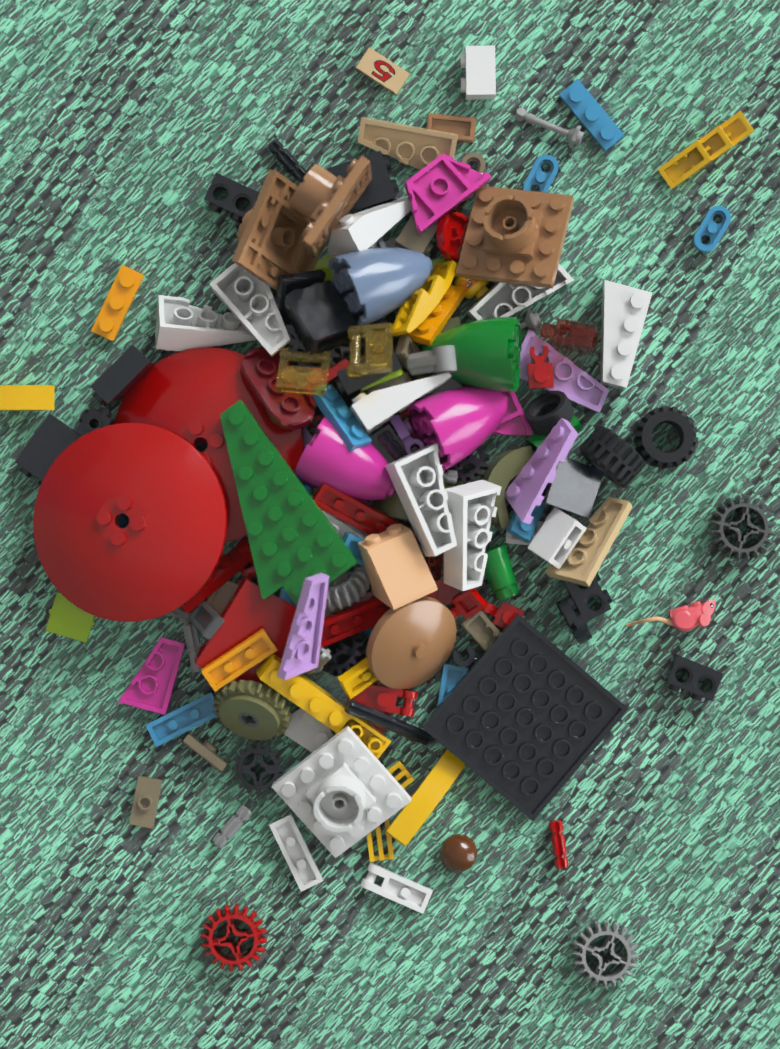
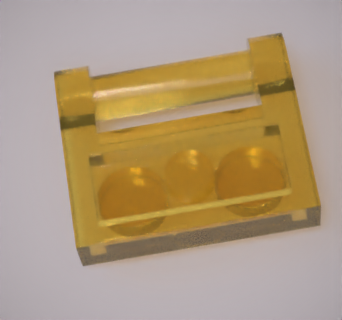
(378, 349)
(303, 379)

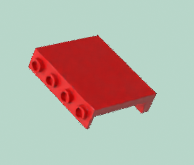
(245, 616)

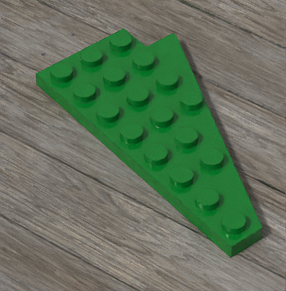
(282, 520)

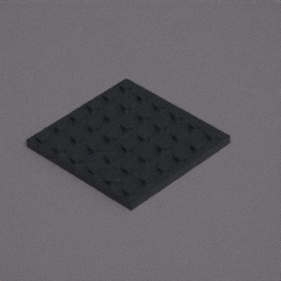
(524, 717)

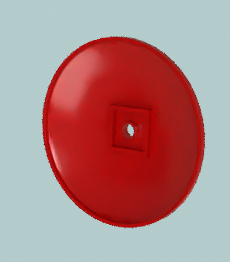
(187, 397)
(172, 529)

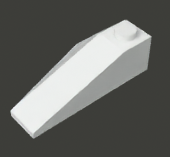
(253, 306)
(190, 327)

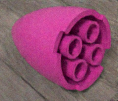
(457, 420)
(355, 473)

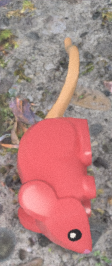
(685, 617)

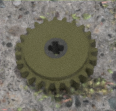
(252, 710)

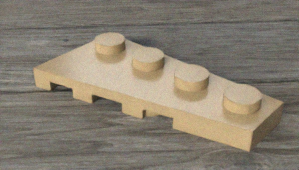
(406, 143)
(594, 543)

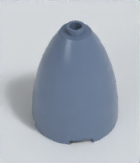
(378, 280)

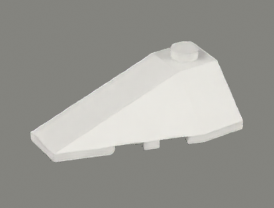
(364, 228)
(381, 405)

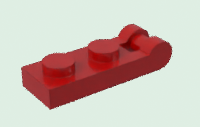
(384, 699)

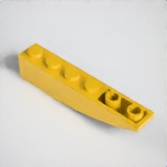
(320, 704)

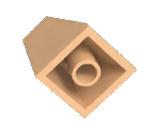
(396, 566)

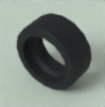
(537, 411)

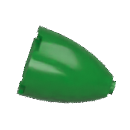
(485, 353)

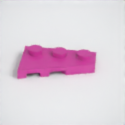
(156, 679)

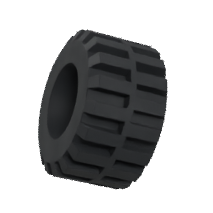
(686, 431)
(612, 455)

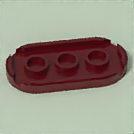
(282, 408)

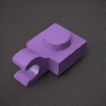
(404, 430)

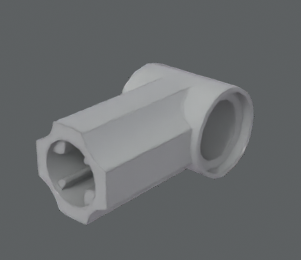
(439, 360)

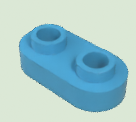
(539, 178)
(711, 229)

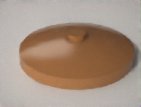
(411, 643)

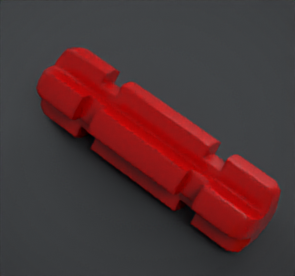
(558, 844)

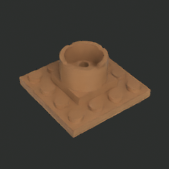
(328, 199)
(272, 234)
(515, 236)

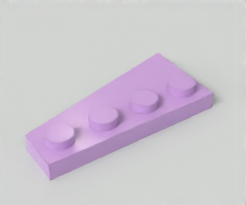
(567, 377)
(541, 468)
(305, 634)

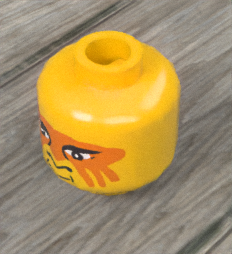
(472, 286)

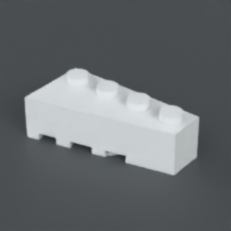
(507, 298)
(622, 324)
(424, 499)
(471, 515)

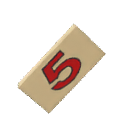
(382, 71)

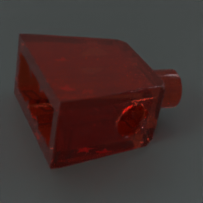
(582, 337)

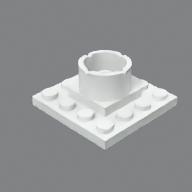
(341, 792)

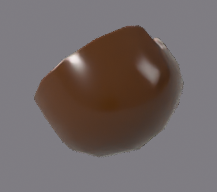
(458, 853)

